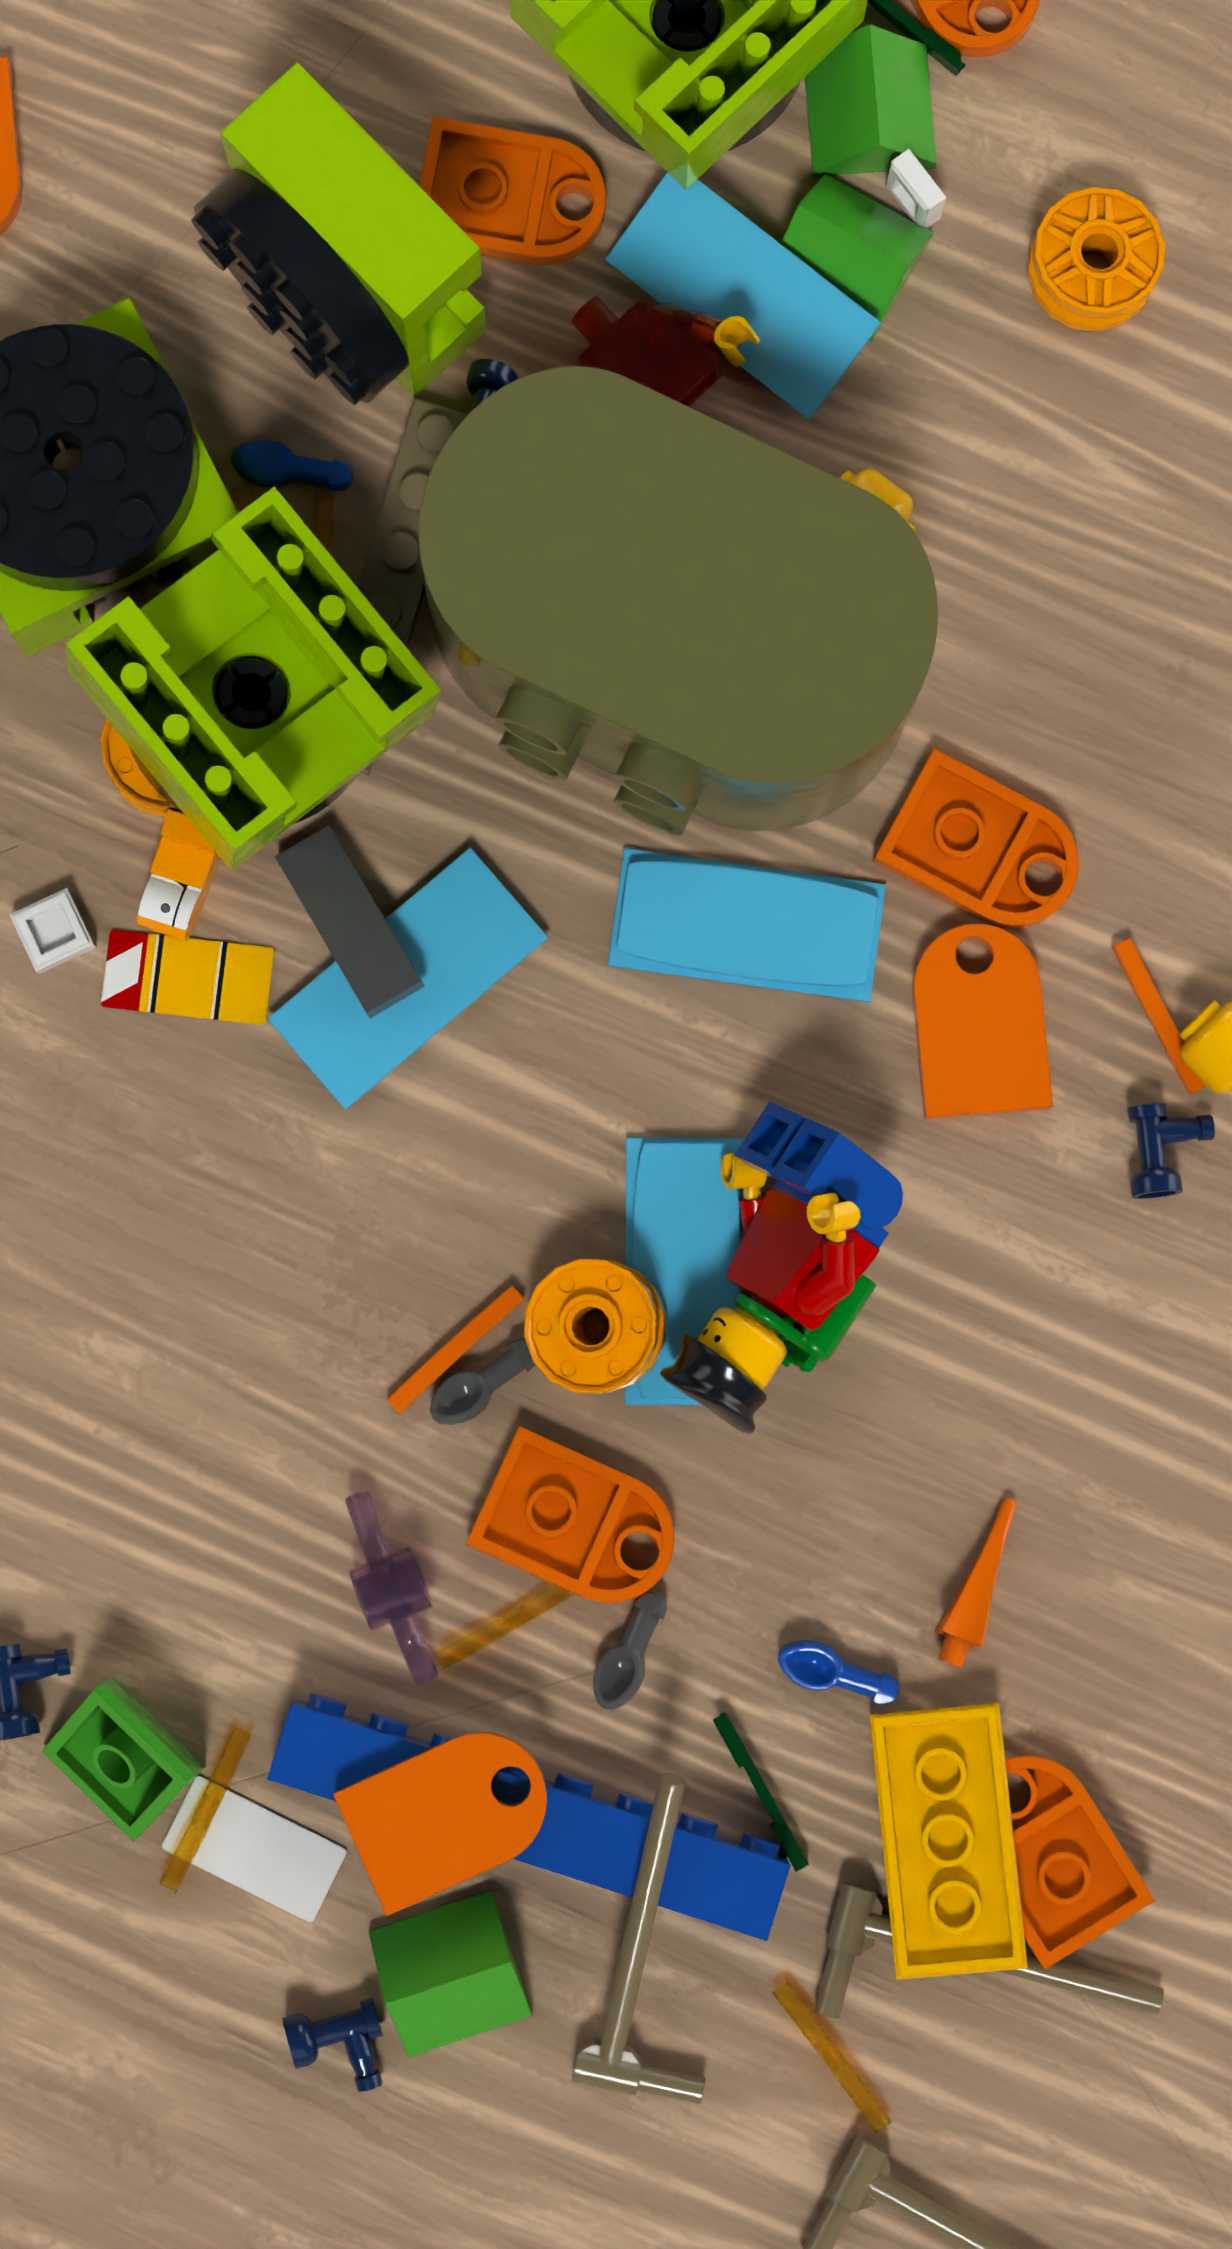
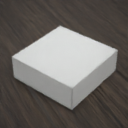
(915, 190)
(52, 931)

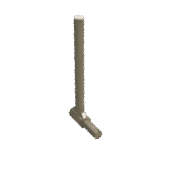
(860, 1921)
(610, 2061)
(865, 2179)

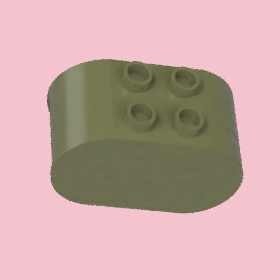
(672, 603)

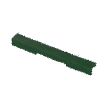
(935, 45)
(742, 1759)

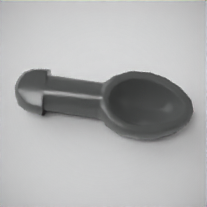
(469, 1391)
(623, 1666)

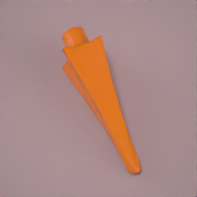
(969, 1612)

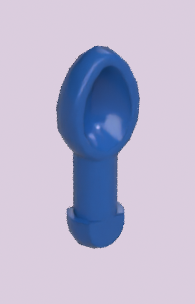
(274, 464)
(821, 1668)

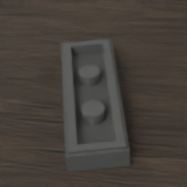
(349, 921)

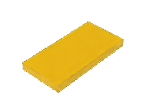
(948, 1841)

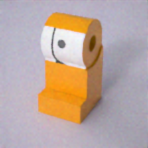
(178, 880)

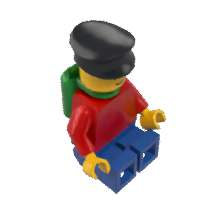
(795, 1259)

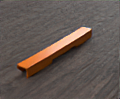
(1156, 1011)
(455, 1349)

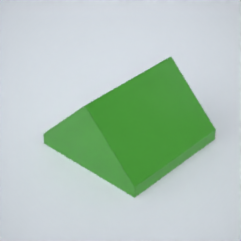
(870, 104)
(856, 244)
(122, 1758)
(448, 1973)

